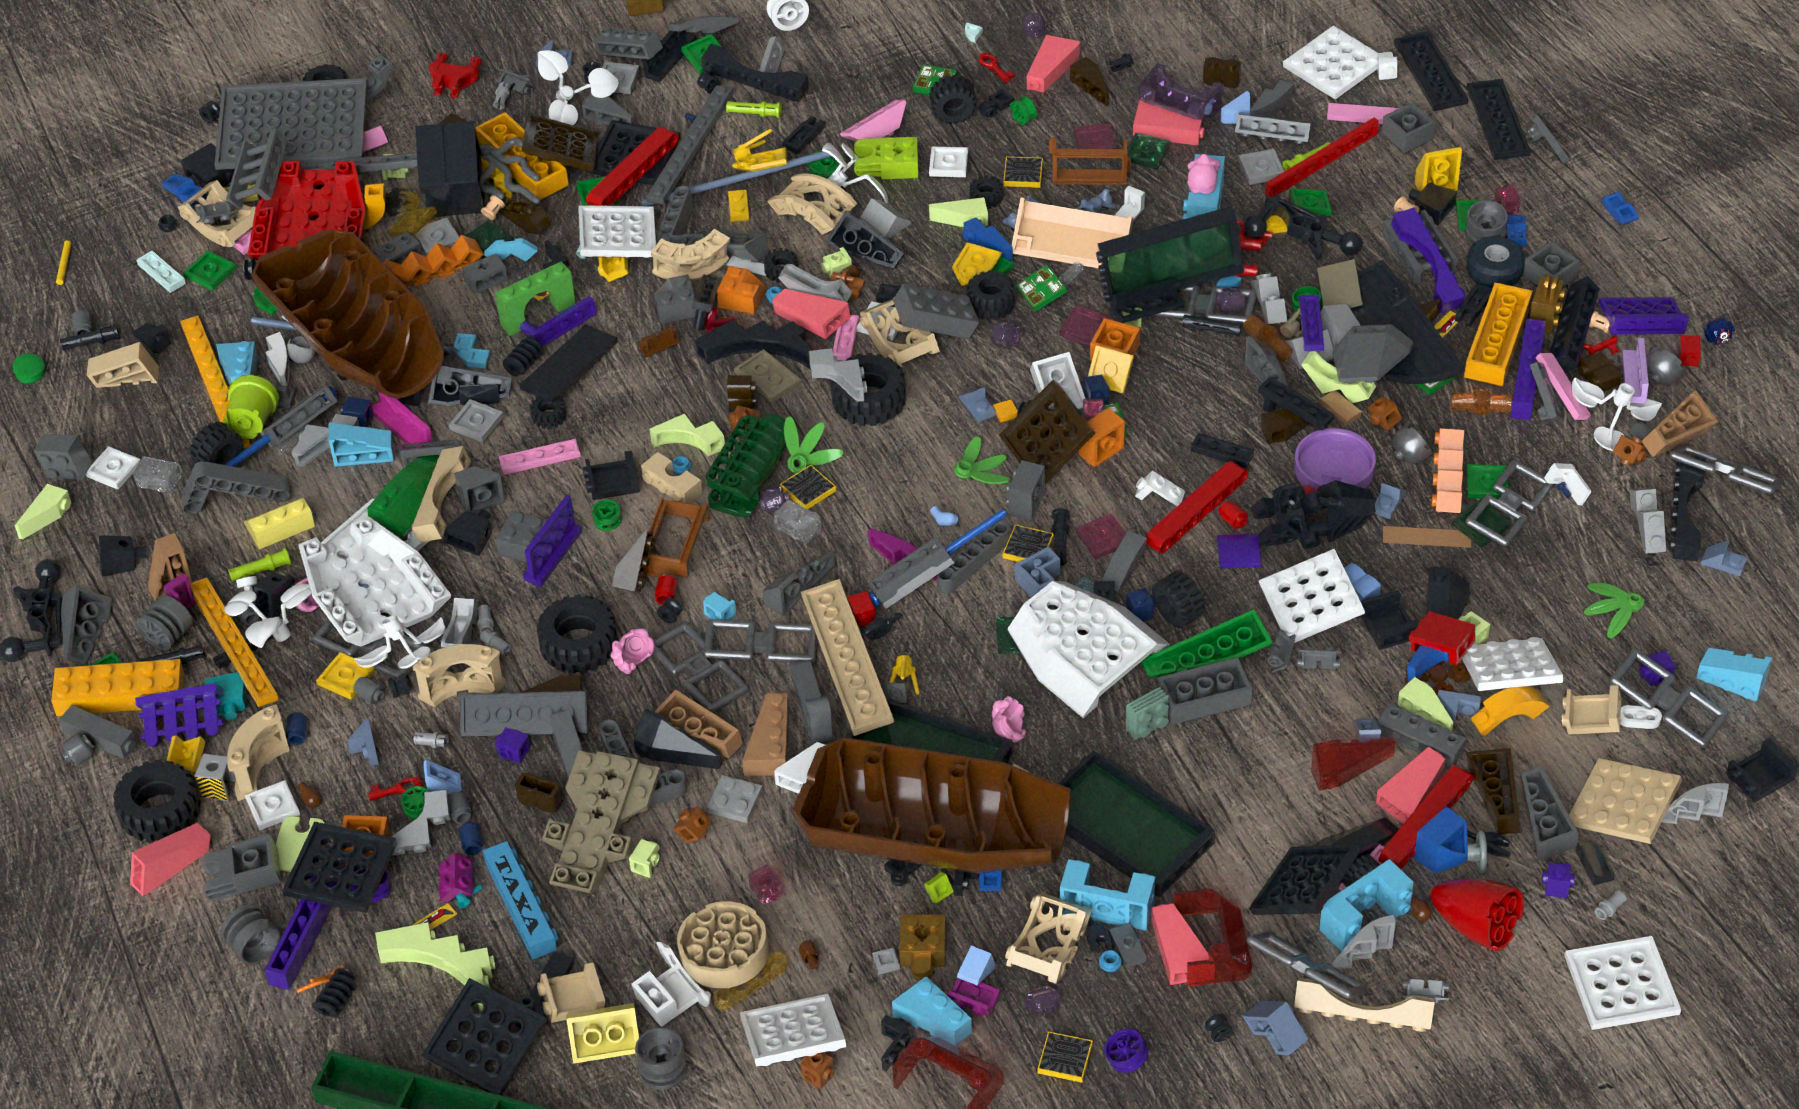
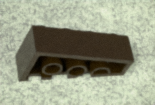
(1496, 786)

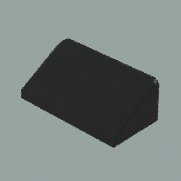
(480, 393)
(1594, 863)

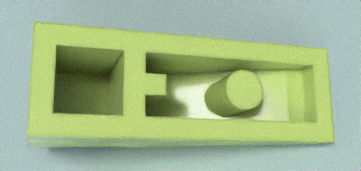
(959, 211)
(45, 509)
(1422, 701)

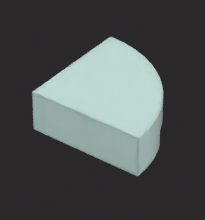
(973, 31)

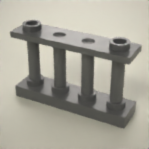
(268, 172)
(1408, 257)

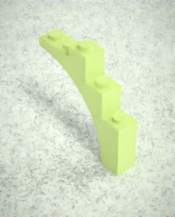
(420, 945)

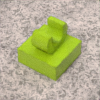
(938, 887)

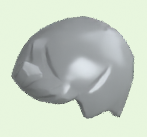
(300, 350)

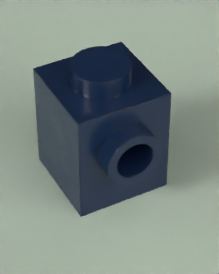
(1096, 388)
(358, 408)
(1141, 604)

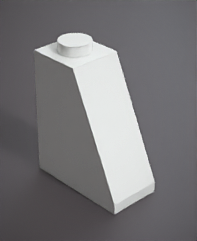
(794, 772)

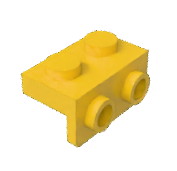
(613, 267)
(186, 753)

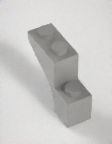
(802, 281)
(1269, 298)
(845, 373)
(315, 440)
(1649, 519)
(460, 625)
(417, 833)

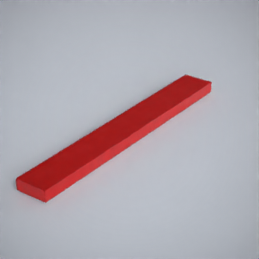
(1322, 158)

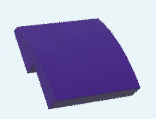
(1238, 551)

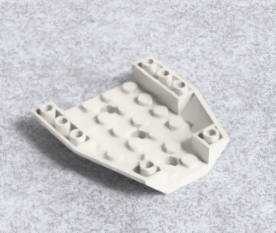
(396, 577)
(1077, 664)

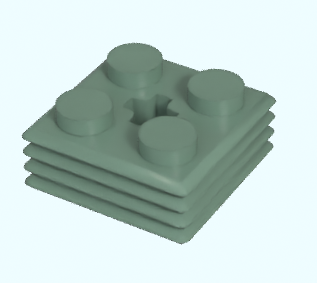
(1147, 713)

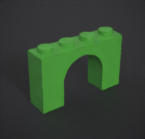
(514, 298)

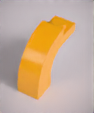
(374, 204)
(1508, 703)

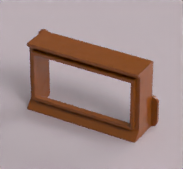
(1090, 176)
(674, 566)

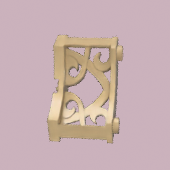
(817, 213)
(225, 234)
(695, 260)
(899, 353)
(438, 684)
(269, 744)
(1025, 955)

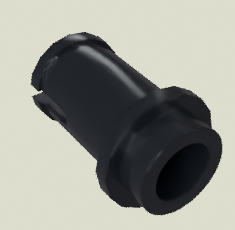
(1124, 61)

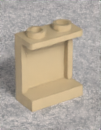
(1592, 712)
(571, 993)

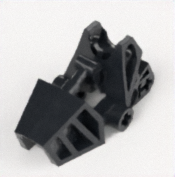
(1347, 511)

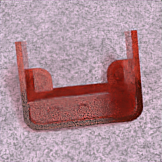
(1227, 960)
(979, 1073)

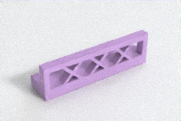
(1635, 371)

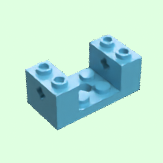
(1203, 203)
(1383, 885)
(1106, 904)

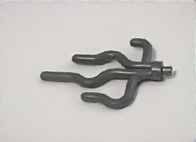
(495, 158)

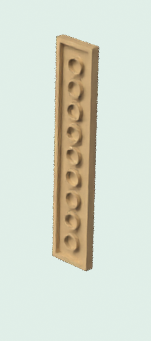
(847, 657)

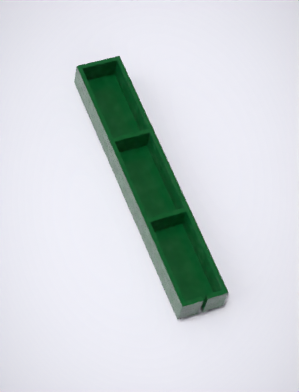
(372, 1085)

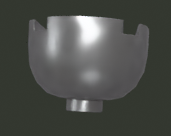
(1663, 367)
(1410, 445)

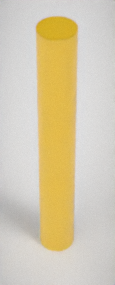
(63, 262)

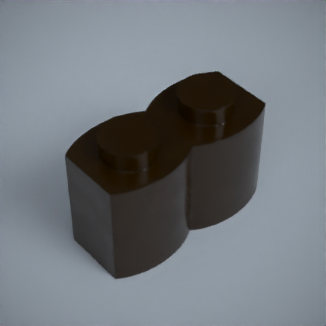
(1222, 71)
(1599, 371)
(741, 392)
(538, 792)

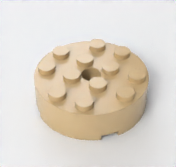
(723, 944)

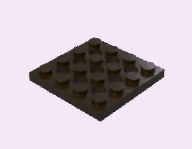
(559, 142)
(1048, 421)

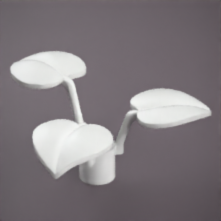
(552, 65)
(840, 177)
(1590, 395)
(396, 630)
(261, 631)

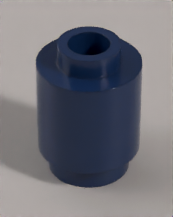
(296, 728)
(471, 838)

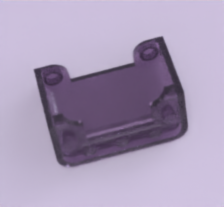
(1160, 91)

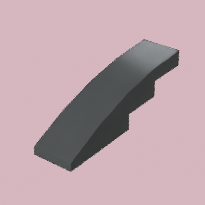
(706, 24)

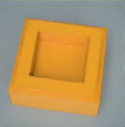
(1005, 410)

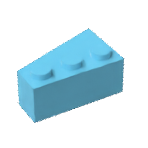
(238, 359)
(359, 445)
(1735, 672)
(933, 1011)

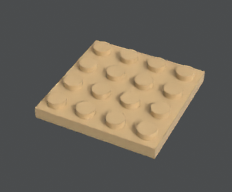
(1624, 800)

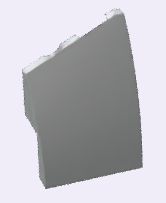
(1704, 799)
(1372, 937)

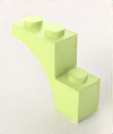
(1326, 379)
(681, 430)

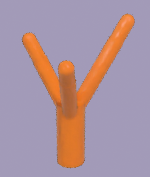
(318, 980)

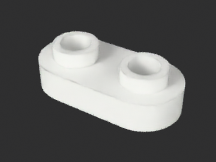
(1640, 717)

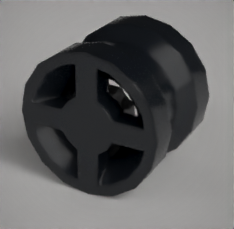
(588, 68)
(708, 81)
(209, 111)
(669, 610)
(398, 686)
(1219, 1028)

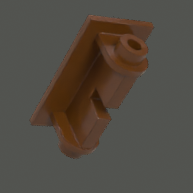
(654, 344)

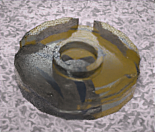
(401, 200)

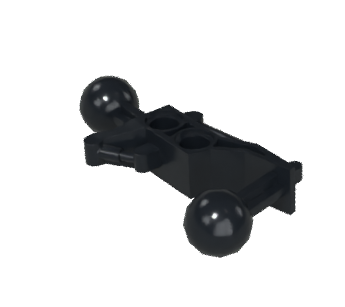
(1302, 225)
(39, 608)

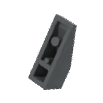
(604, 110)

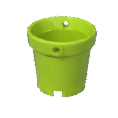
(250, 405)

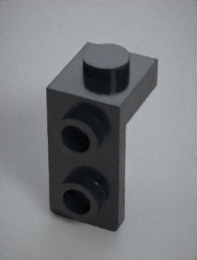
(553, 253)
(152, 337)
(899, 1033)

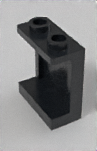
(202, 166)
(611, 478)
(1387, 620)
(1762, 771)

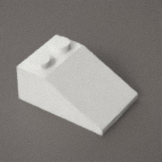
(1061, 370)

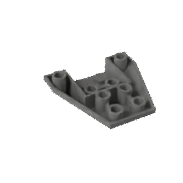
(1370, 352)

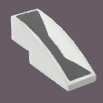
(278, 358)

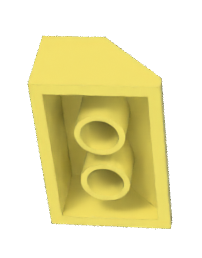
(280, 523)
(602, 1033)

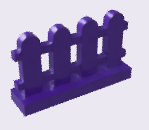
(170, 710)

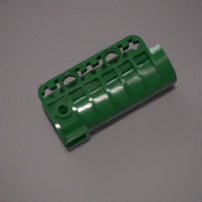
(747, 466)

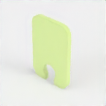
(291, 842)

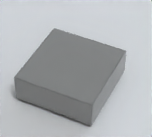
(886, 961)

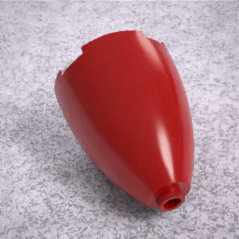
(1480, 909)

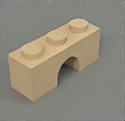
(659, 472)

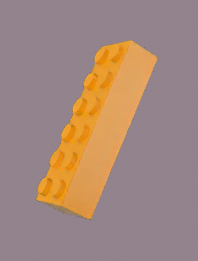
(552, 173)
(1498, 334)
(114, 685)

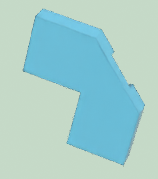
(520, 248)
(464, 348)

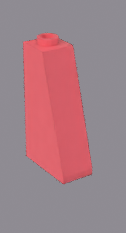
(1051, 62)
(1167, 125)
(811, 311)
(1411, 785)
(166, 857)
(1176, 942)

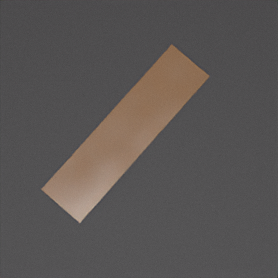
(1425, 536)

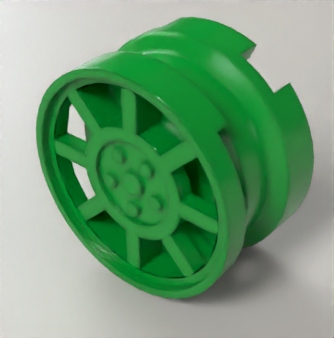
(1023, 110)
(606, 513)
(413, 803)

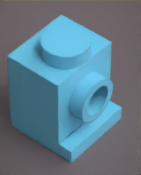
(719, 607)

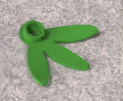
(810, 440)
(967, 468)
(1620, 600)

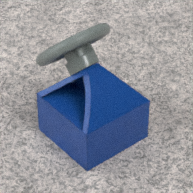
(1444, 844)

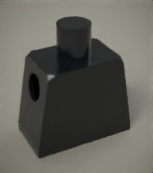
(1435, 200)
(469, 531)
(118, 554)
(270, 592)

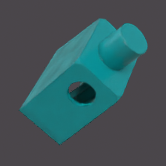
(234, 694)

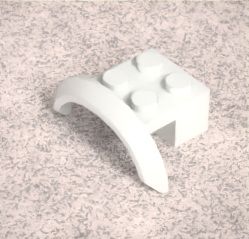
(670, 992)

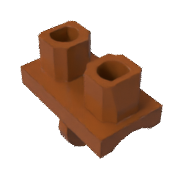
(855, 284)

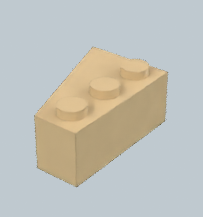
(123, 366)

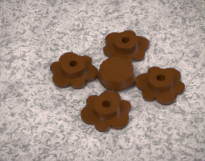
(1439, 674)

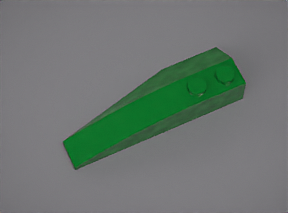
(401, 498)
(1221, 643)

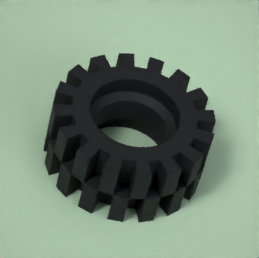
(990, 185)
(775, 258)
(548, 419)
(1360, 869)

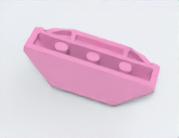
(879, 124)

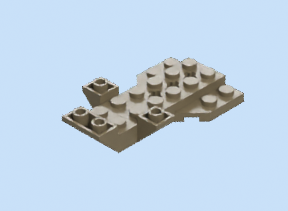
(592, 841)

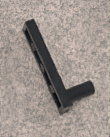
(704, 299)
(1294, 402)
(556, 966)

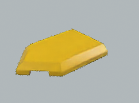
(763, 160)
(974, 260)

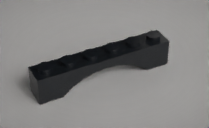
(783, 84)
(1687, 537)

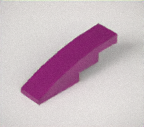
(890, 546)

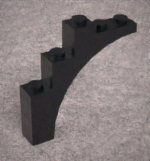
(734, 339)

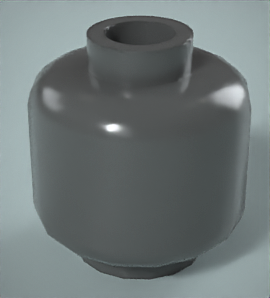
(77, 749)

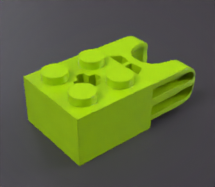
(887, 157)

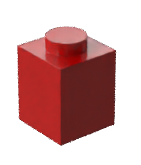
(1689, 350)
(862, 608)

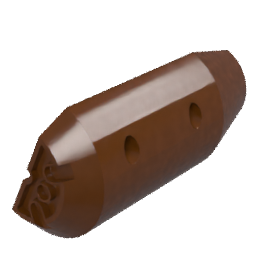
(353, 312)
(958, 808)

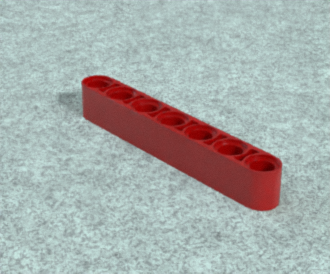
(632, 168)
(1196, 507)
(1444, 794)

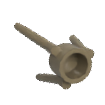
(1292, 326)

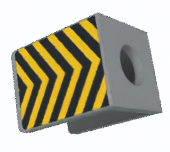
(211, 777)

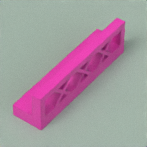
(401, 420)

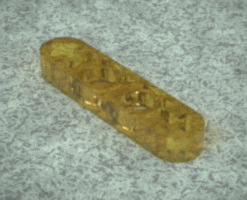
(752, 985)

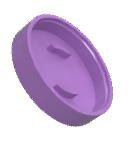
(1334, 456)

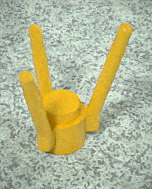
(743, 150)
(904, 669)

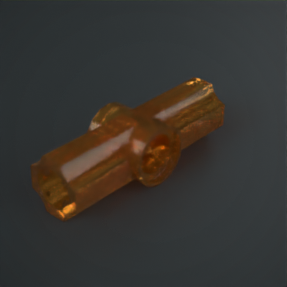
(1268, 334)
(1481, 402)

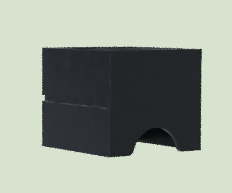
(450, 168)

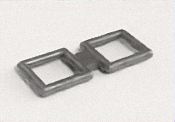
(1206, 305)
(1730, 468)
(1509, 503)
(319, 639)
(759, 641)
(699, 668)
(1668, 698)
(1301, 962)

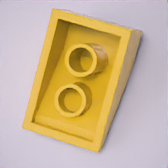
(1439, 169)

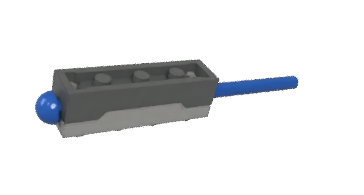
(290, 421)
(921, 566)

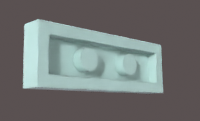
(161, 271)

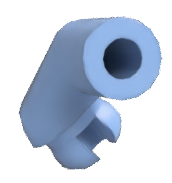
(943, 518)

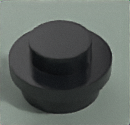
(167, 223)

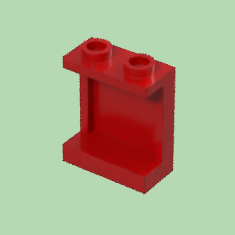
(1444, 635)

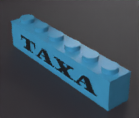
(519, 900)

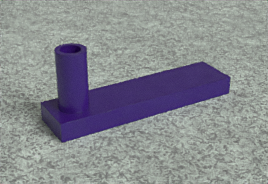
(561, 323)
(1311, 323)

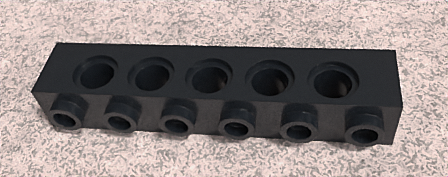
(1574, 323)

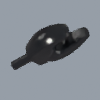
(880, 626)
(1492, 840)
(1096, 934)

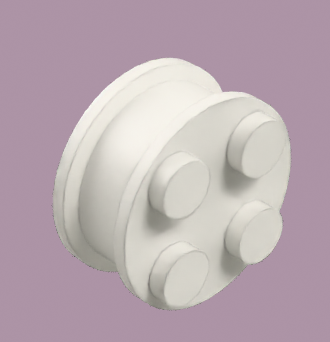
(787, 13)

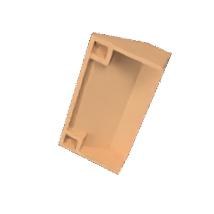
(1064, 232)

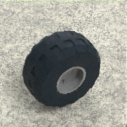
(1495, 261)

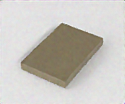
(1340, 284)
(771, 376)

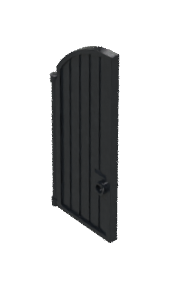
(1389, 303)

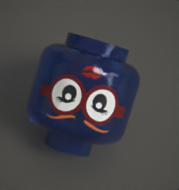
(1719, 331)

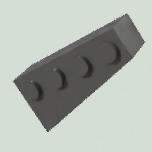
(1548, 819)

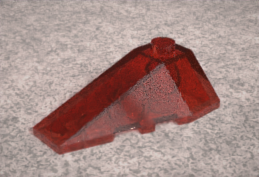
(1340, 762)

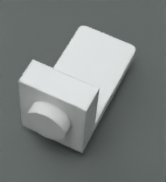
(1387, 66)
(1133, 203)
(1575, 484)
(1161, 486)

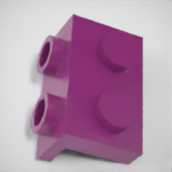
(180, 590)
(455, 877)
(978, 998)

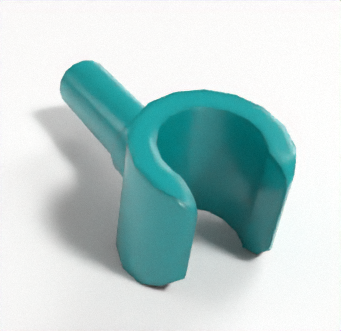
(463, 900)

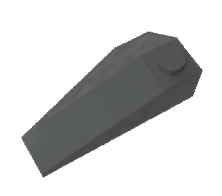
(744, 244)
(1262, 361)
(787, 589)
(82, 620)

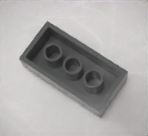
(935, 311)
(1206, 690)

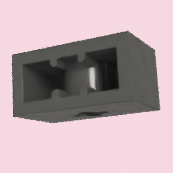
(485, 273)

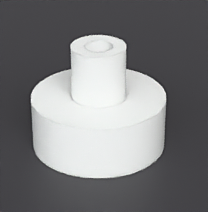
(247, 583)

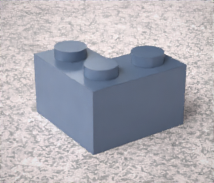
(1037, 571)
(1278, 1024)

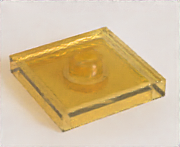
(412, 221)

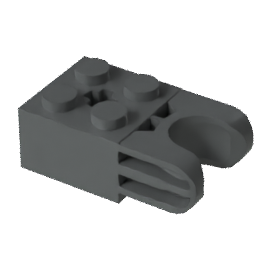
(242, 867)

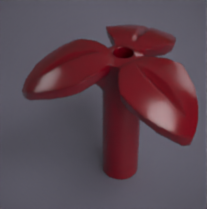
(711, 321)

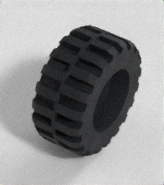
(877, 405)
(573, 614)
(154, 780)

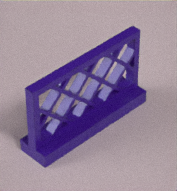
(1638, 322)
(551, 543)

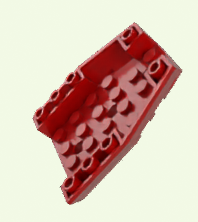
(295, 200)

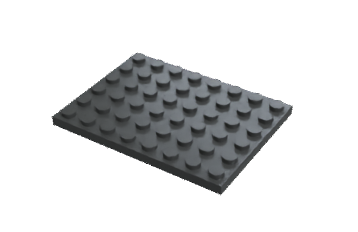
(316, 117)

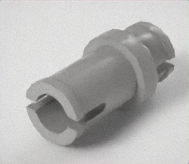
(502, 94)
(485, 620)
(493, 640)
(431, 739)
(1608, 907)

